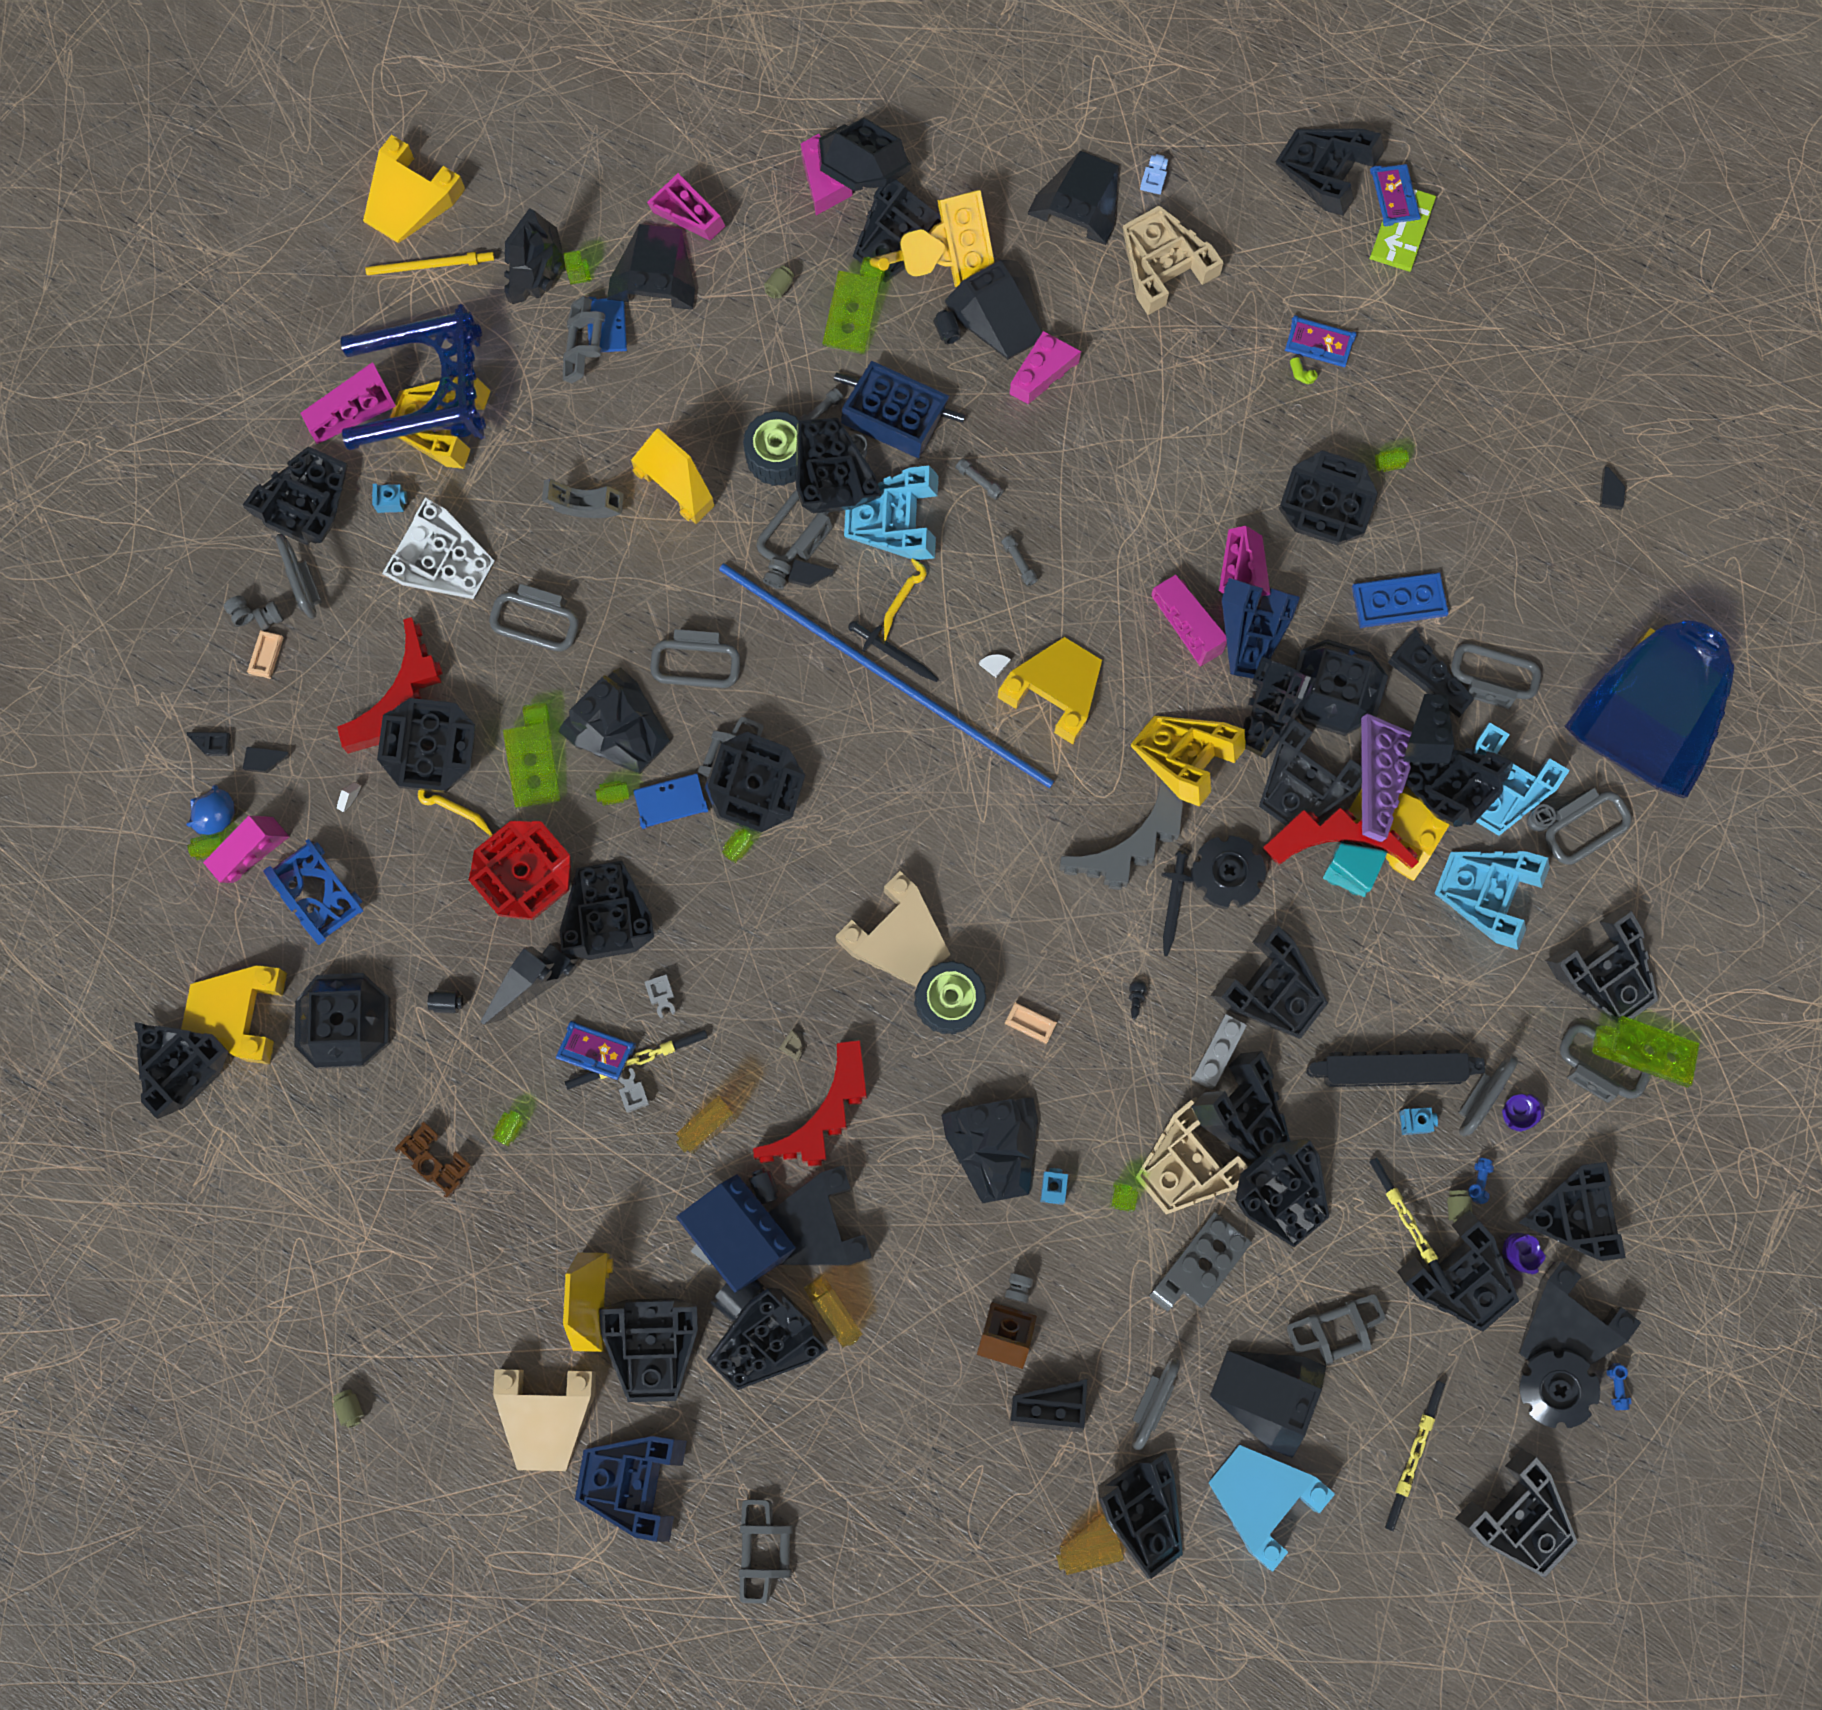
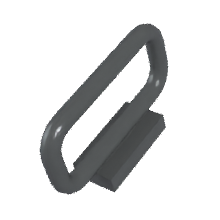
(808, 540)
(299, 578)
(540, 600)
(699, 642)
(1490, 691)
(1575, 809)
(1590, 1078)
(1485, 1095)
(1154, 1402)

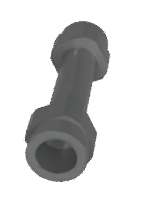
(832, 397)
(993, 489)
(1010, 545)

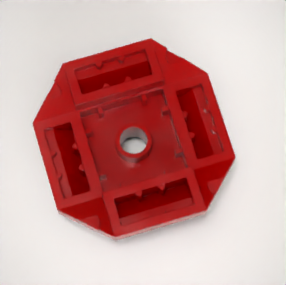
(508, 850)

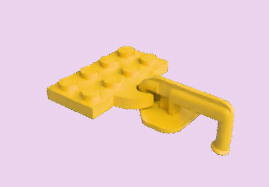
(956, 242)

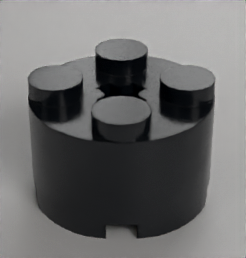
(732, 1303)

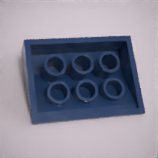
(894, 409)
(736, 1233)

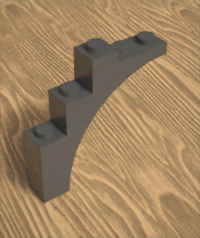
(1140, 847)

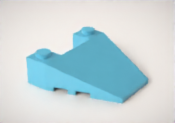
(891, 519)
(1521, 789)
(1484, 885)
(1258, 1496)

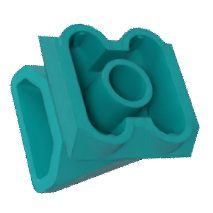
(1354, 867)

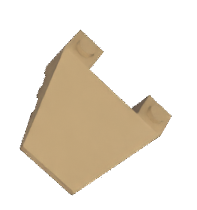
(1162, 250)
(904, 941)
(1184, 1168)
(543, 1427)

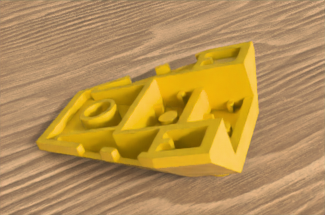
(1414, 825)

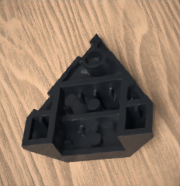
(175, 1066)
(1581, 1214)

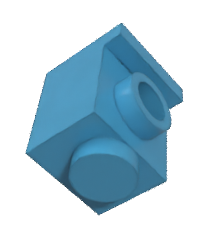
(391, 504)
(1410, 1122)
(1058, 1196)

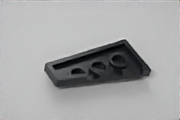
(1426, 671)

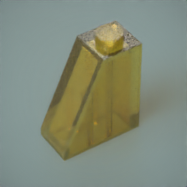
(705, 1126)
(833, 1311)
(1090, 1547)

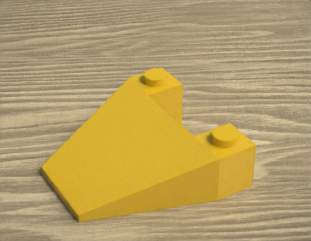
(404, 200)
(437, 443)
(675, 473)
(1061, 675)
(1182, 749)
(226, 1009)
(584, 1298)

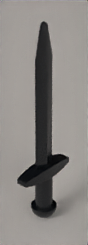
(873, 639)
(1174, 899)

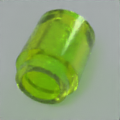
(1391, 459)
(612, 793)
(737, 845)
(204, 846)
(508, 1127)

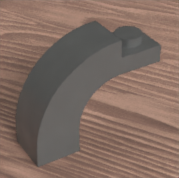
(582, 503)

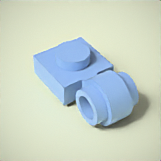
(1155, 174)

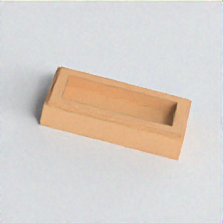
(265, 654)
(1030, 1023)

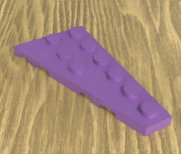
(1382, 774)

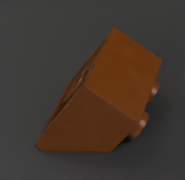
(1007, 1335)

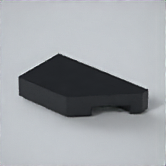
(1612, 490)
(808, 574)
(212, 742)
(263, 759)

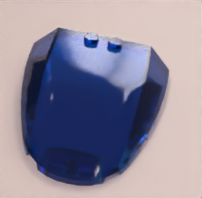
(1660, 706)

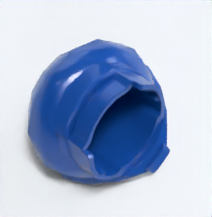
(211, 812)

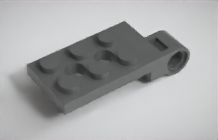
(1186, 1275)

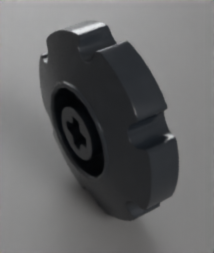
(1232, 888)
(1578, 1387)

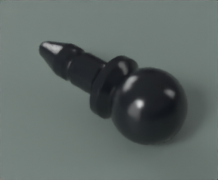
(1137, 995)

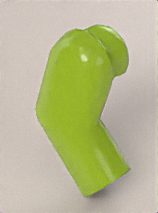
(1300, 374)

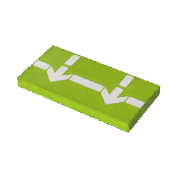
(1399, 243)

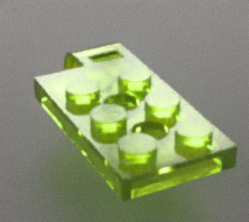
(856, 288)
(526, 740)
(1628, 1043)

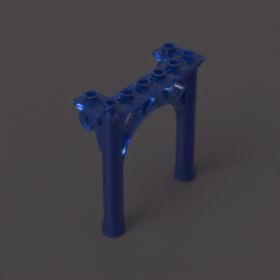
(457, 416)

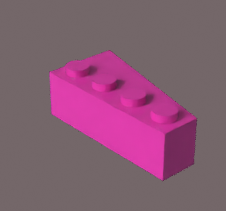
(348, 405)
(1189, 620)

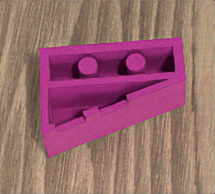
(824, 190)
(686, 208)
(1042, 367)
(1245, 559)
(245, 848)

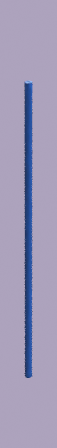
(895, 681)

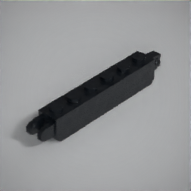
(1396, 1070)

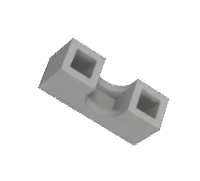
(1219, 1052)

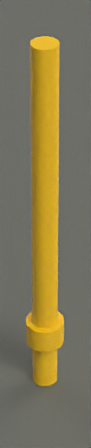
(471, 258)

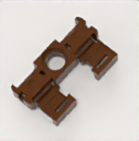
(415, 1152)

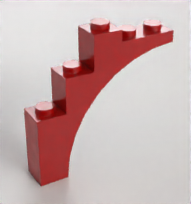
(416, 672)
(1305, 833)
(830, 1117)

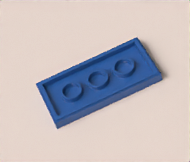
(1400, 600)

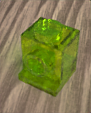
(577, 267)
(1123, 1198)

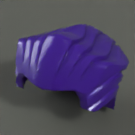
(1523, 1112)
(1523, 1253)

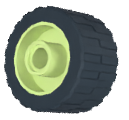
(772, 447)
(950, 997)

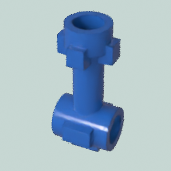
(1477, 1191)
(1618, 1374)

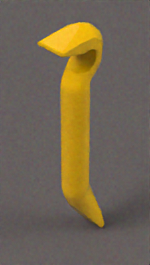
(888, 619)
(454, 807)

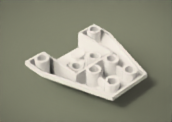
(439, 555)

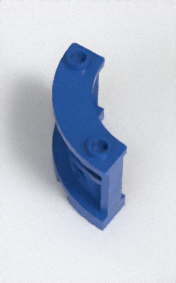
(284, 875)

